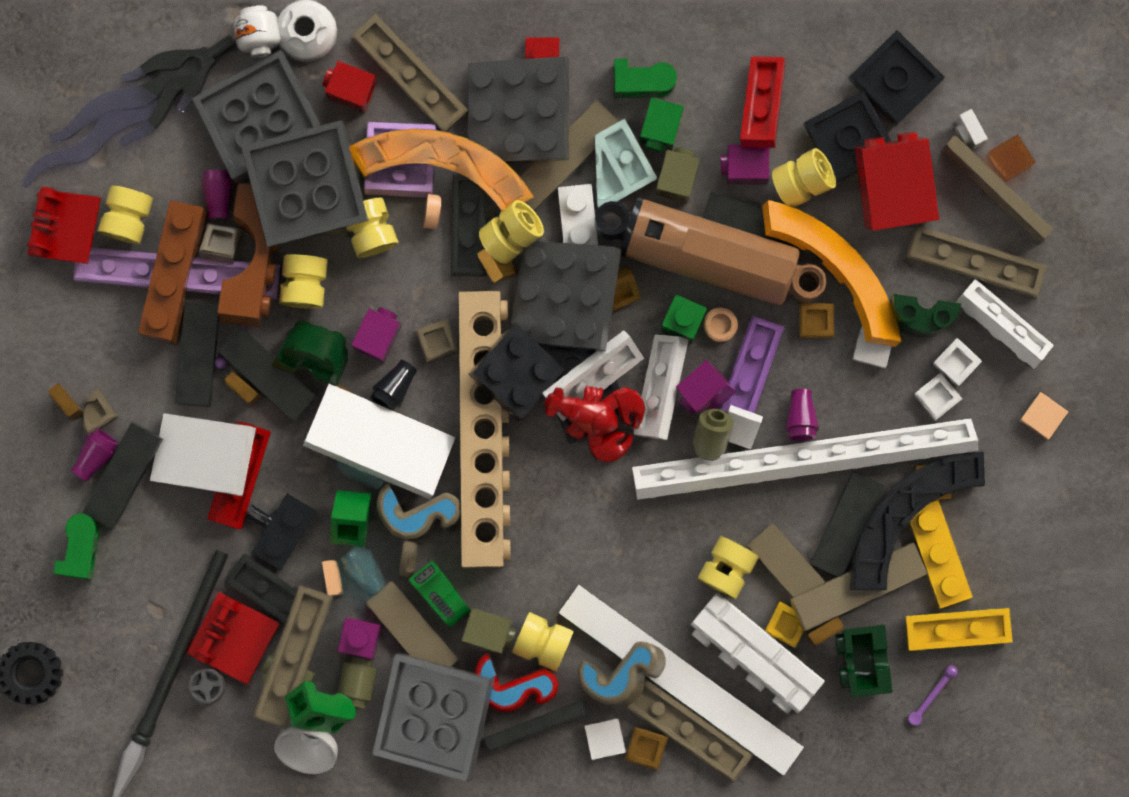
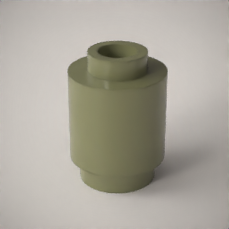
(712, 434)
(357, 681)

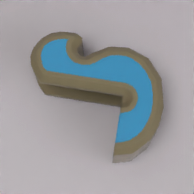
(418, 521)
(628, 678)

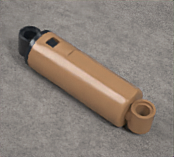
(709, 252)

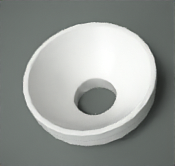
(316, 44)
(304, 753)

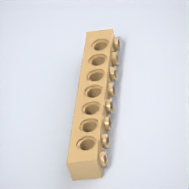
(478, 554)

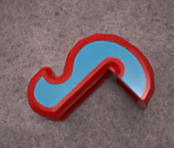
(515, 693)

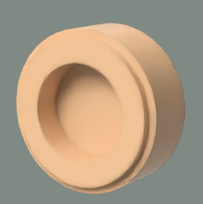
(432, 211)
(720, 325)

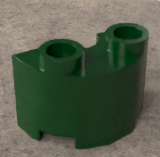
(921, 321)
(315, 350)
(864, 661)

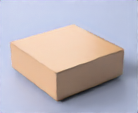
(1043, 416)
(332, 578)

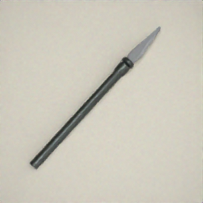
(135, 752)

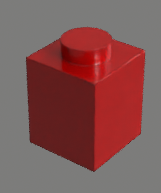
(349, 86)

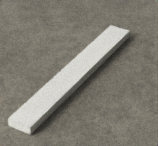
(685, 682)

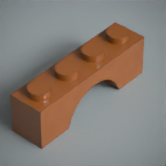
(171, 271)
(244, 296)

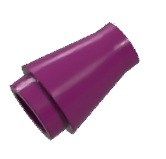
(217, 192)
(801, 418)
(96, 451)

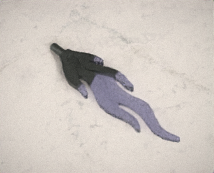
(147, 103)

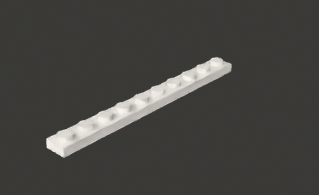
(805, 458)

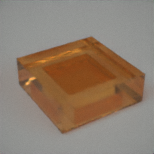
(1011, 157)

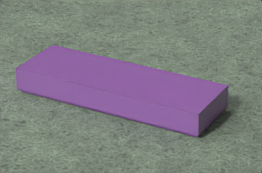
(753, 363)

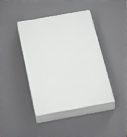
(203, 454)

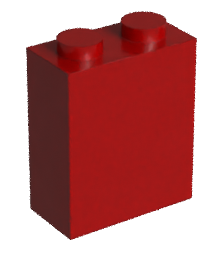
(896, 181)

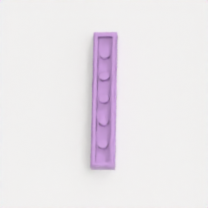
(136, 269)

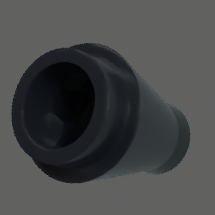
(394, 385)

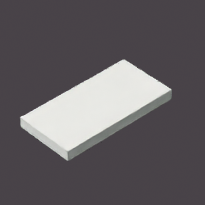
(379, 441)

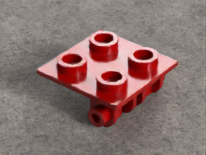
(63, 226)
(233, 638)

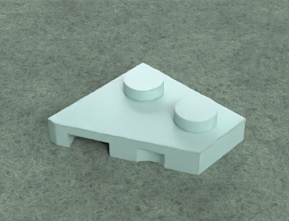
(619, 163)

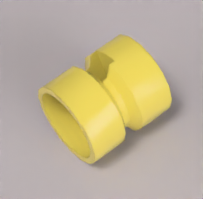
(806, 177)
(126, 209)
(511, 232)
(375, 235)
(303, 281)
(733, 556)
(542, 642)

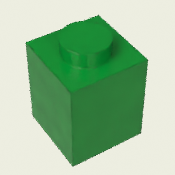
(661, 125)
(683, 318)
(350, 518)

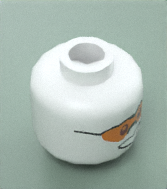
(257, 31)

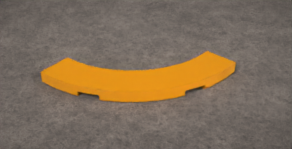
(443, 151)
(843, 262)

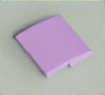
(399, 180)

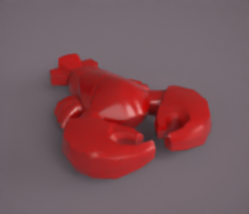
(599, 418)

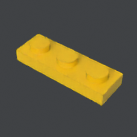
(939, 556)
(958, 629)

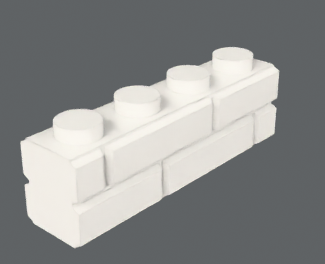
(757, 653)

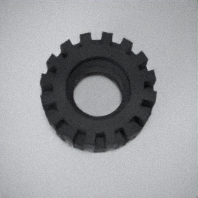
(50, 679)

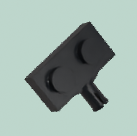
(281, 529)

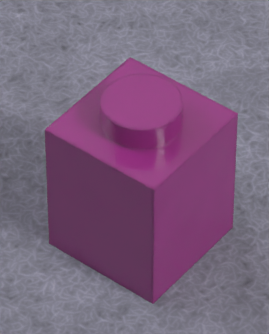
(745, 165)
(377, 334)
(704, 389)
(360, 638)

